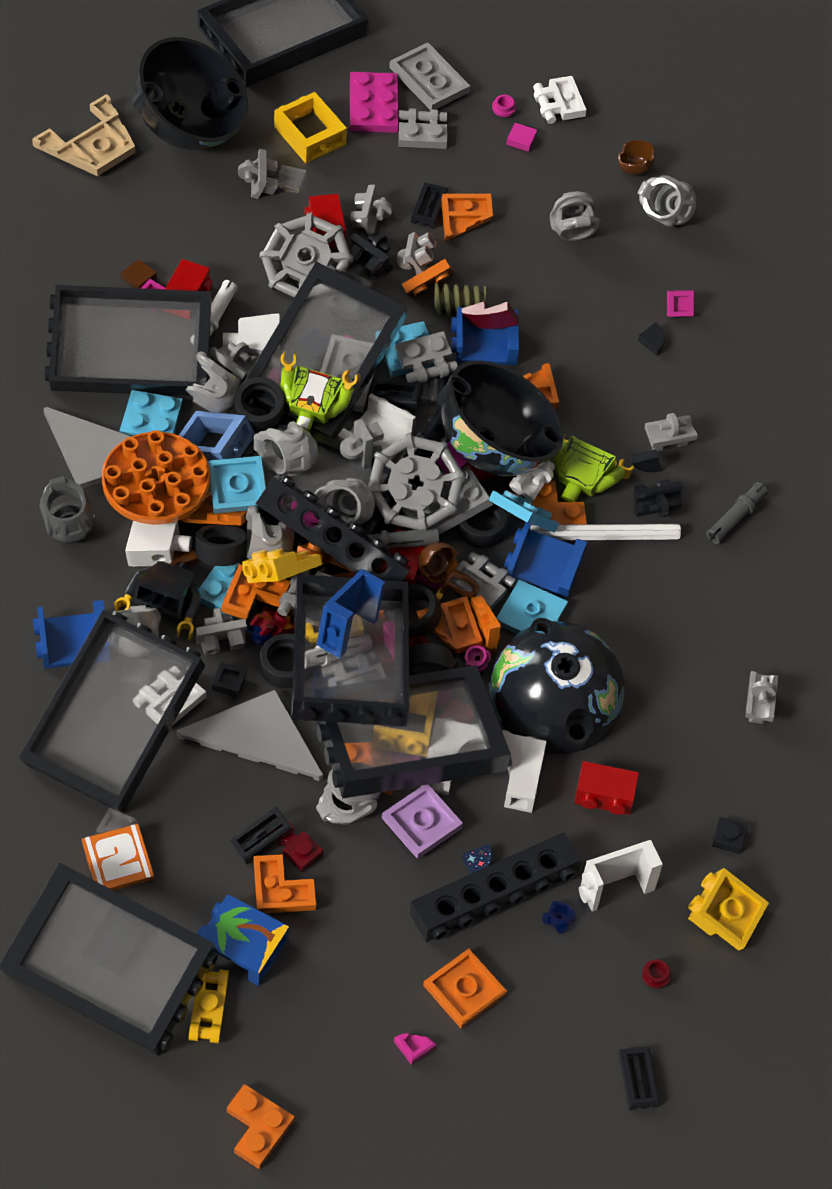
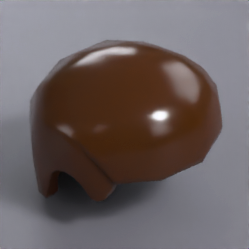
(636, 157)
(437, 561)

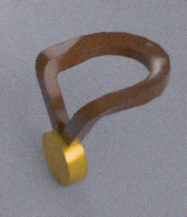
(462, 576)

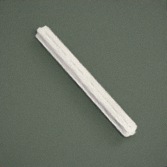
(613, 531)

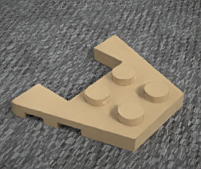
(95, 148)

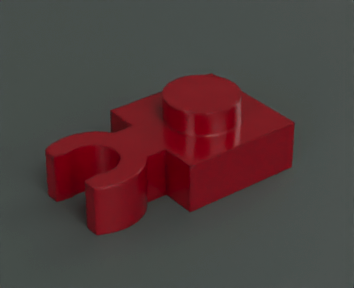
(273, 622)
(300, 849)

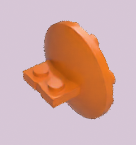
(156, 478)

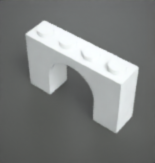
(523, 772)

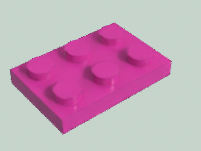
(373, 102)

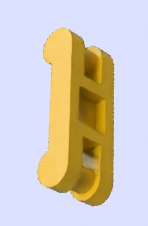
(209, 1007)

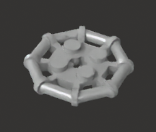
(301, 244)
(408, 469)

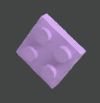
(422, 820)

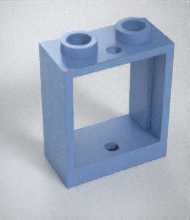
(235, 430)

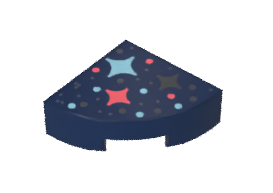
(477, 858)

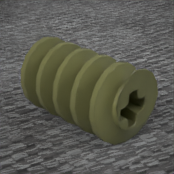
(452, 299)

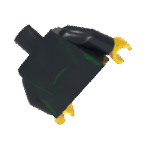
(168, 590)

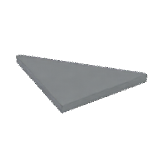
(83, 445)
(258, 733)

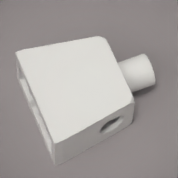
(254, 332)
(155, 543)

